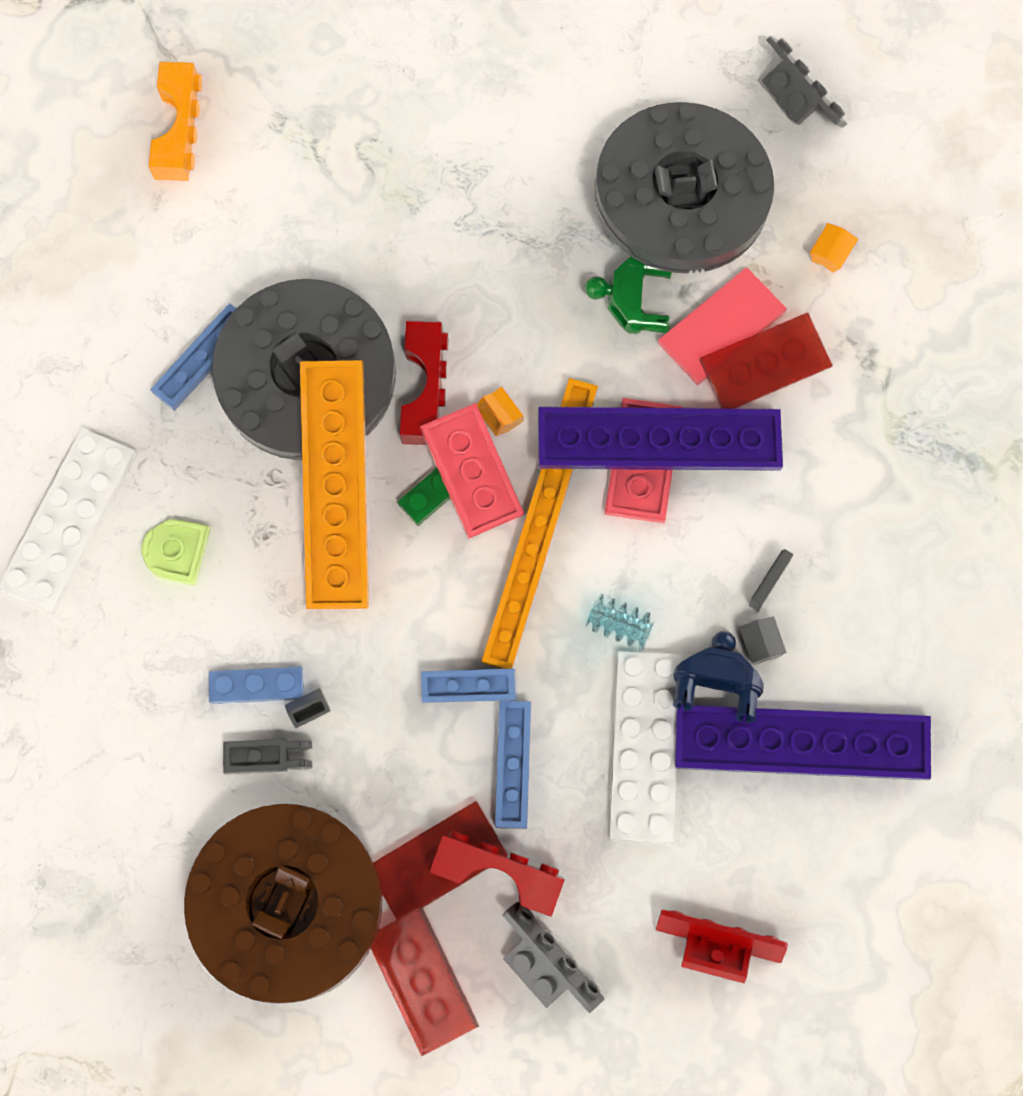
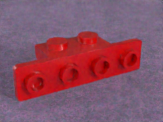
(719, 948)

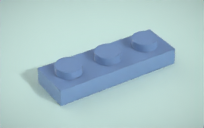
(255, 685)
(468, 685)

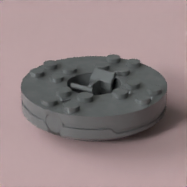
(683, 187)
(269, 337)

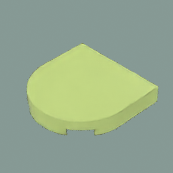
(175, 550)

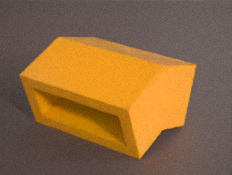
(833, 247)
(500, 412)

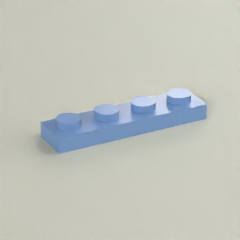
(192, 365)
(513, 765)

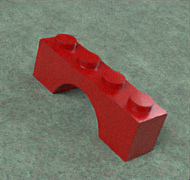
(425, 348)
(536, 887)

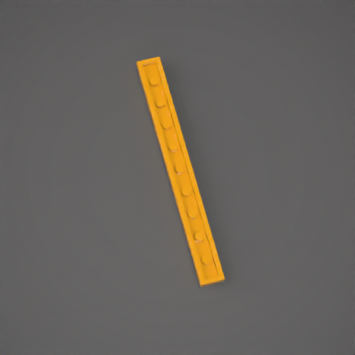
(532, 549)

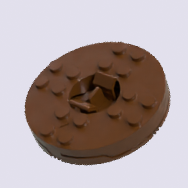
(283, 903)

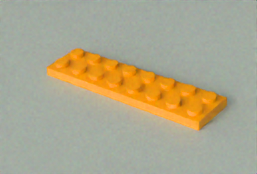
(334, 484)

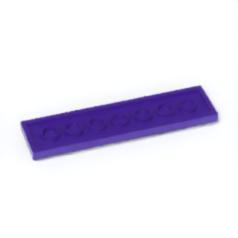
(659, 438)
(805, 743)

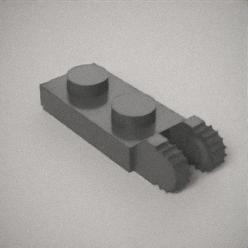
(263, 756)

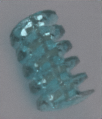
(620, 622)

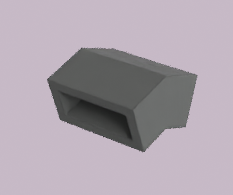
(762, 640)
(304, 702)

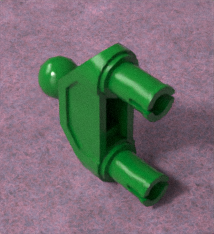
(625, 296)

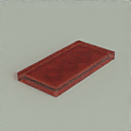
(766, 362)
(405, 870)
(422, 982)

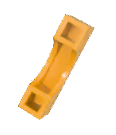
(172, 153)

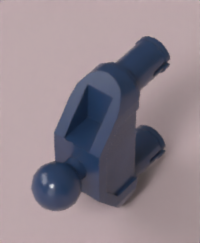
(719, 670)

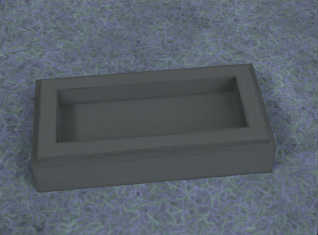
(770, 580)

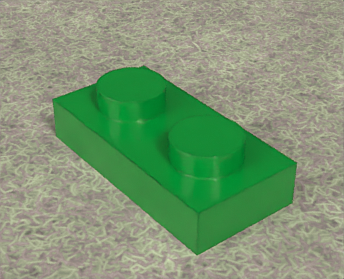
(425, 498)

